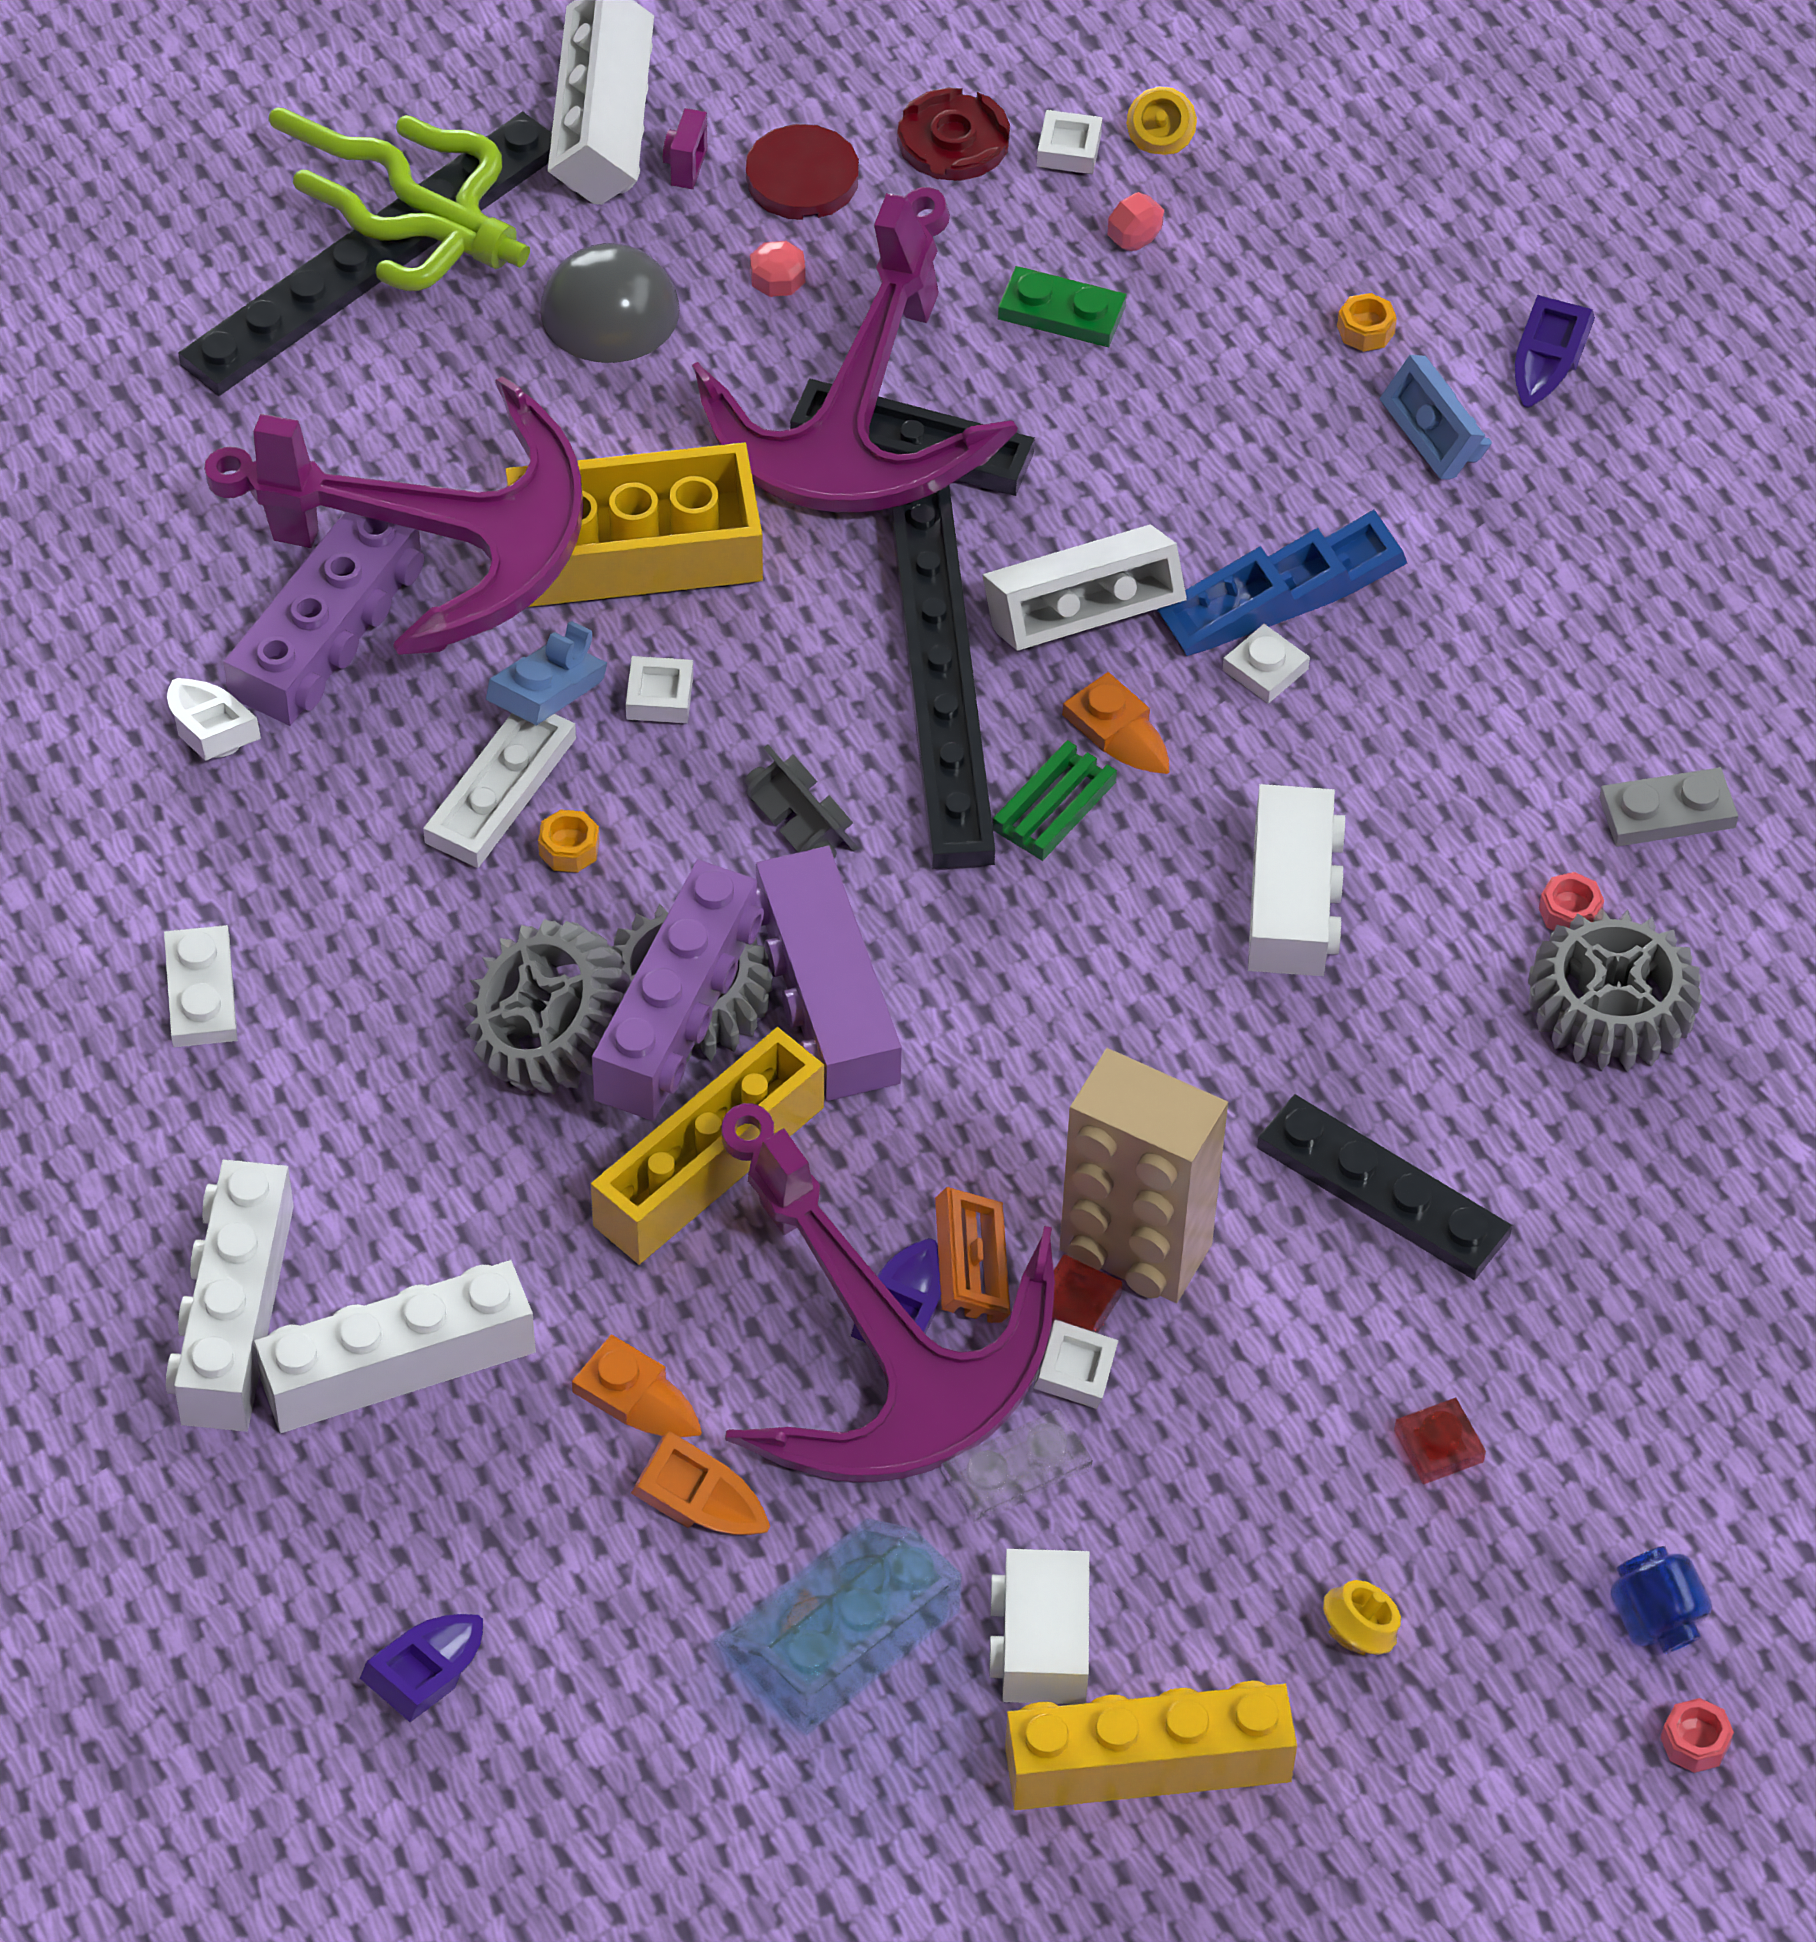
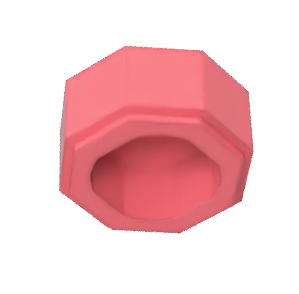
(1135, 222)
(777, 268)
(1567, 896)
(1697, 1735)

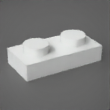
(200, 986)

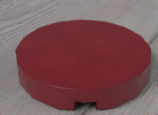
(952, 149)
(802, 171)

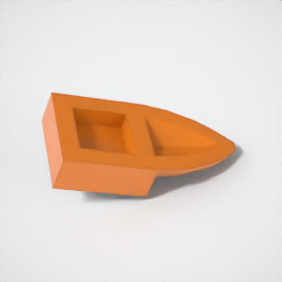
(1118, 724)
(635, 1391)
(699, 1490)

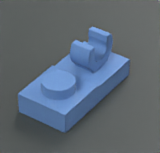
(1434, 418)
(548, 677)

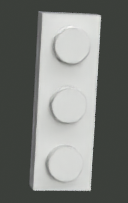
(498, 787)

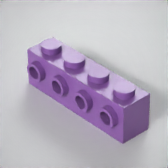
(322, 615)
(827, 973)
(676, 990)

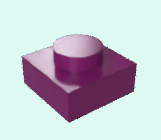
(686, 148)

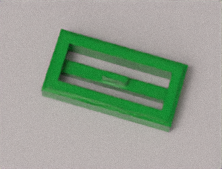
(1082, 767)

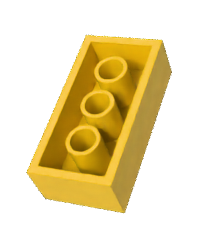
(661, 524)

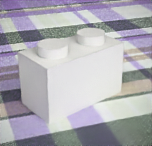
(1044, 1626)

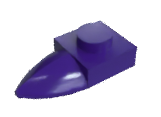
(1550, 347)
(914, 1282)
(424, 1663)

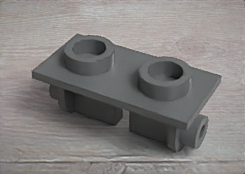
(785, 789)

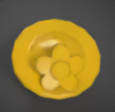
(1161, 121)
(1362, 1618)

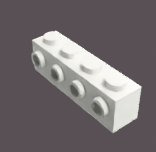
(601, 97)
(232, 1296)
(395, 1345)

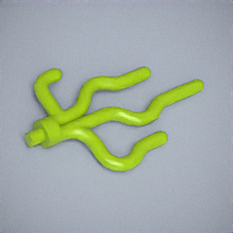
(455, 224)

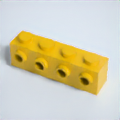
(683, 1160)
(1150, 1745)

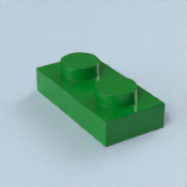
(1062, 306)

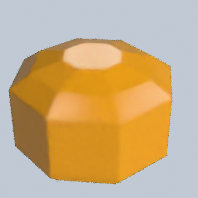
(1366, 322)
(568, 840)

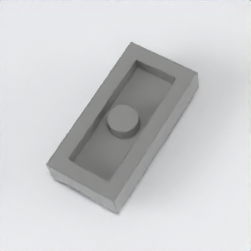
(1668, 806)

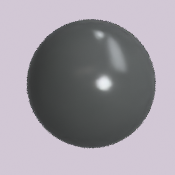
(609, 304)

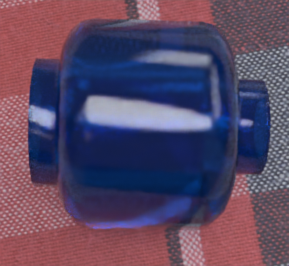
(1660, 1599)

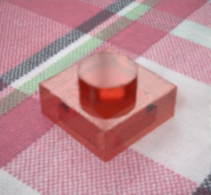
(1083, 1294)
(1439, 1440)

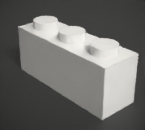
(1084, 587)
(1295, 880)

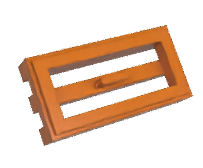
(962, 1251)

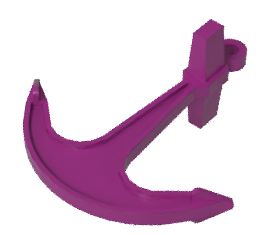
(830, 457)
(521, 528)
(936, 1396)

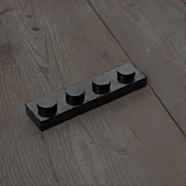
(909, 429)
(1384, 1186)

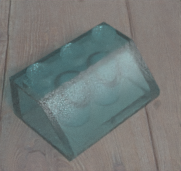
(844, 1620)

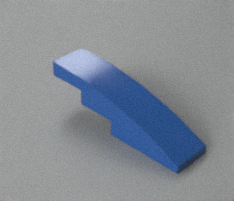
(1282, 585)

